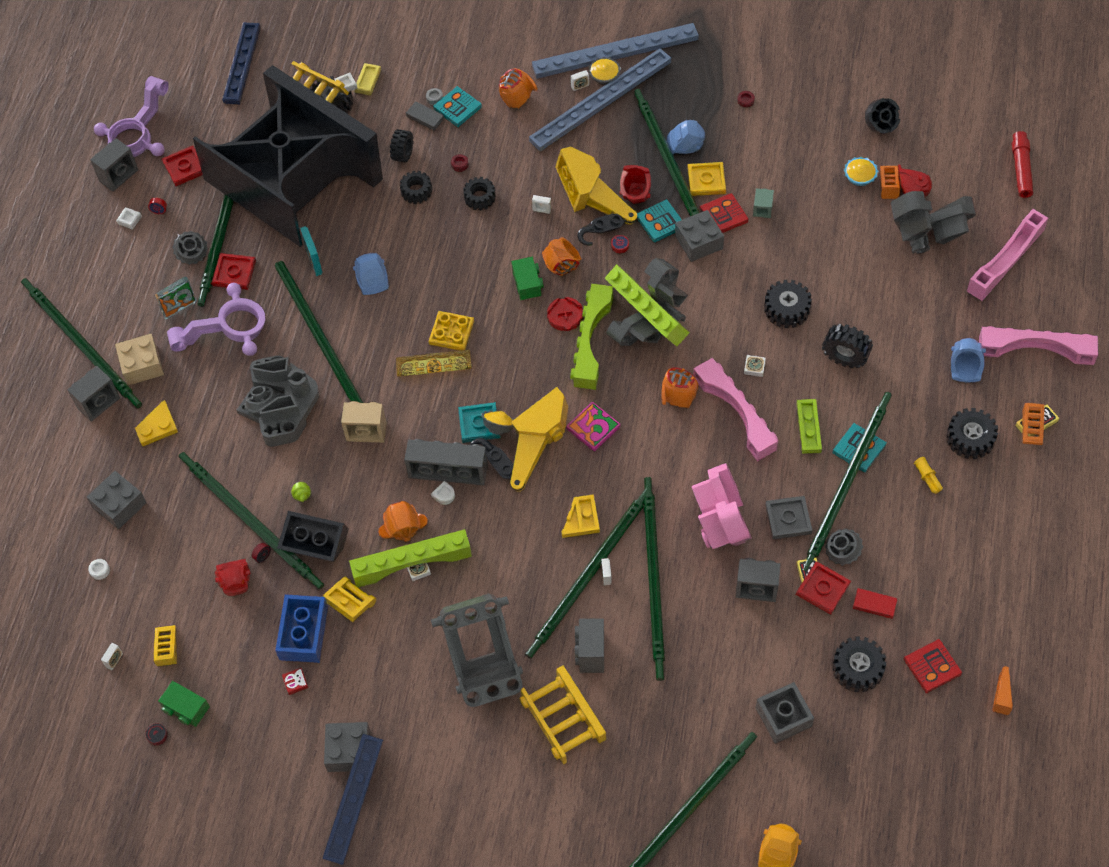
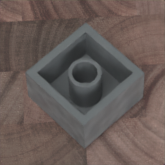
(114, 164)
(699, 235)
(93, 393)
(116, 499)
(758, 580)
(590, 645)
(784, 712)
(342, 744)

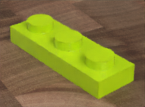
(809, 426)

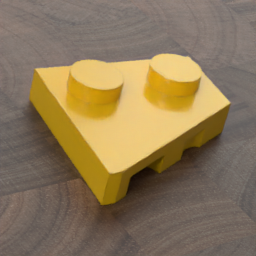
(156, 425)
(582, 517)

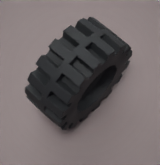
(401, 145)
(415, 179)
(479, 201)

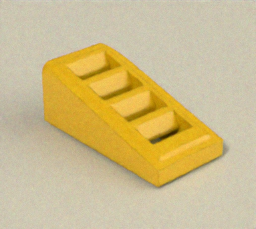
(168, 659)

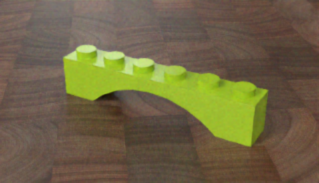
(599, 305)
(646, 305)
(374, 567)

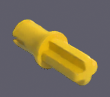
(928, 475)

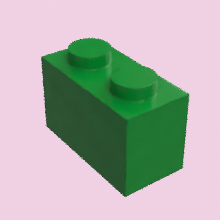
(526, 278)
(183, 704)

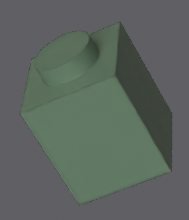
(763, 203)

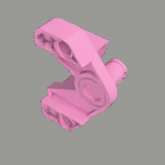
(719, 508)

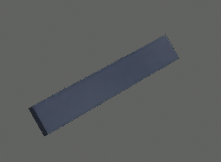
(241, 63)
(352, 799)

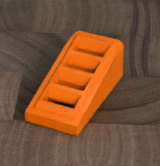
(889, 182)
(1032, 411)
(1003, 696)

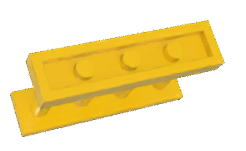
(337, 85)
(572, 697)

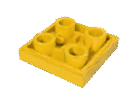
(451, 331)

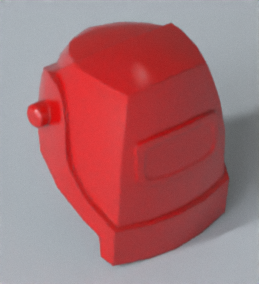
(914, 181)
(635, 183)
(233, 577)

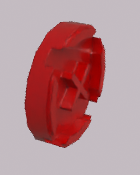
(565, 314)

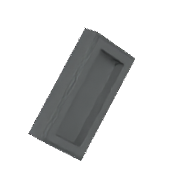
(424, 115)

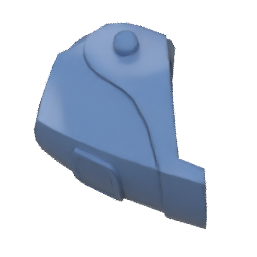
(686, 137)
(371, 274)
(967, 360)

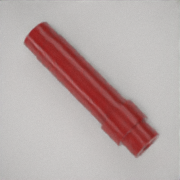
(1021, 154)

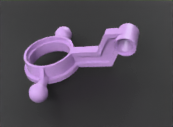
(153, 88)
(180, 338)

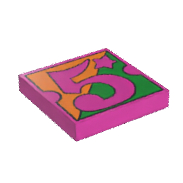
(593, 426)

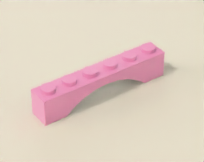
(990, 274)
(1075, 347)
(714, 381)

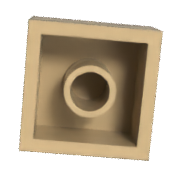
(139, 359)
(364, 422)

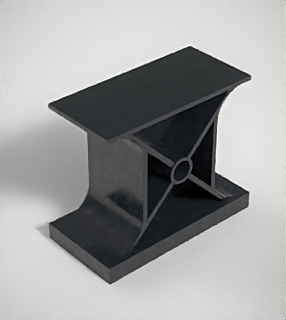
(290, 154)

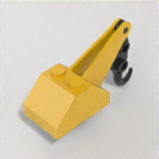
(584, 187)
(536, 428)

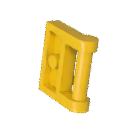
(347, 603)

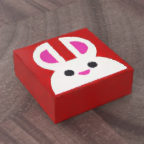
(295, 681)

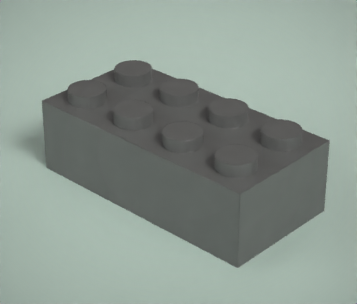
(446, 462)

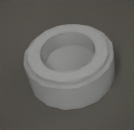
(434, 95)

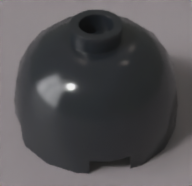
(882, 115)

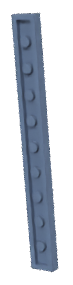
(615, 50)
(599, 99)

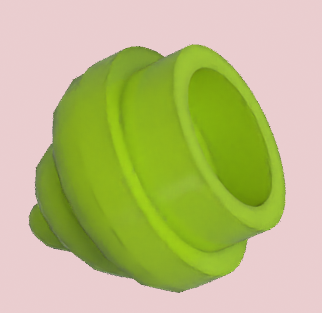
(301, 491)

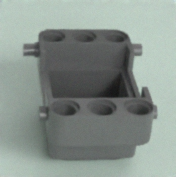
(485, 670)

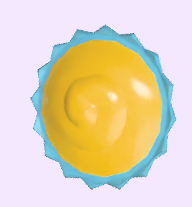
(860, 171)

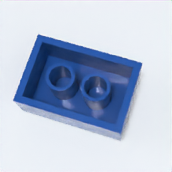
(302, 628)

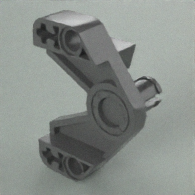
(914, 221)
(665, 292)
(285, 411)

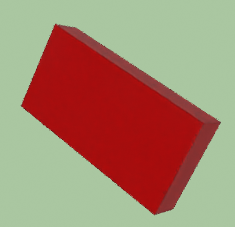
(875, 603)

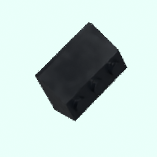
(312, 536)

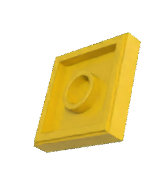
(706, 179)

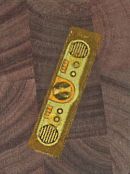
(433, 363)

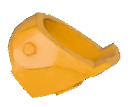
(779, 846)

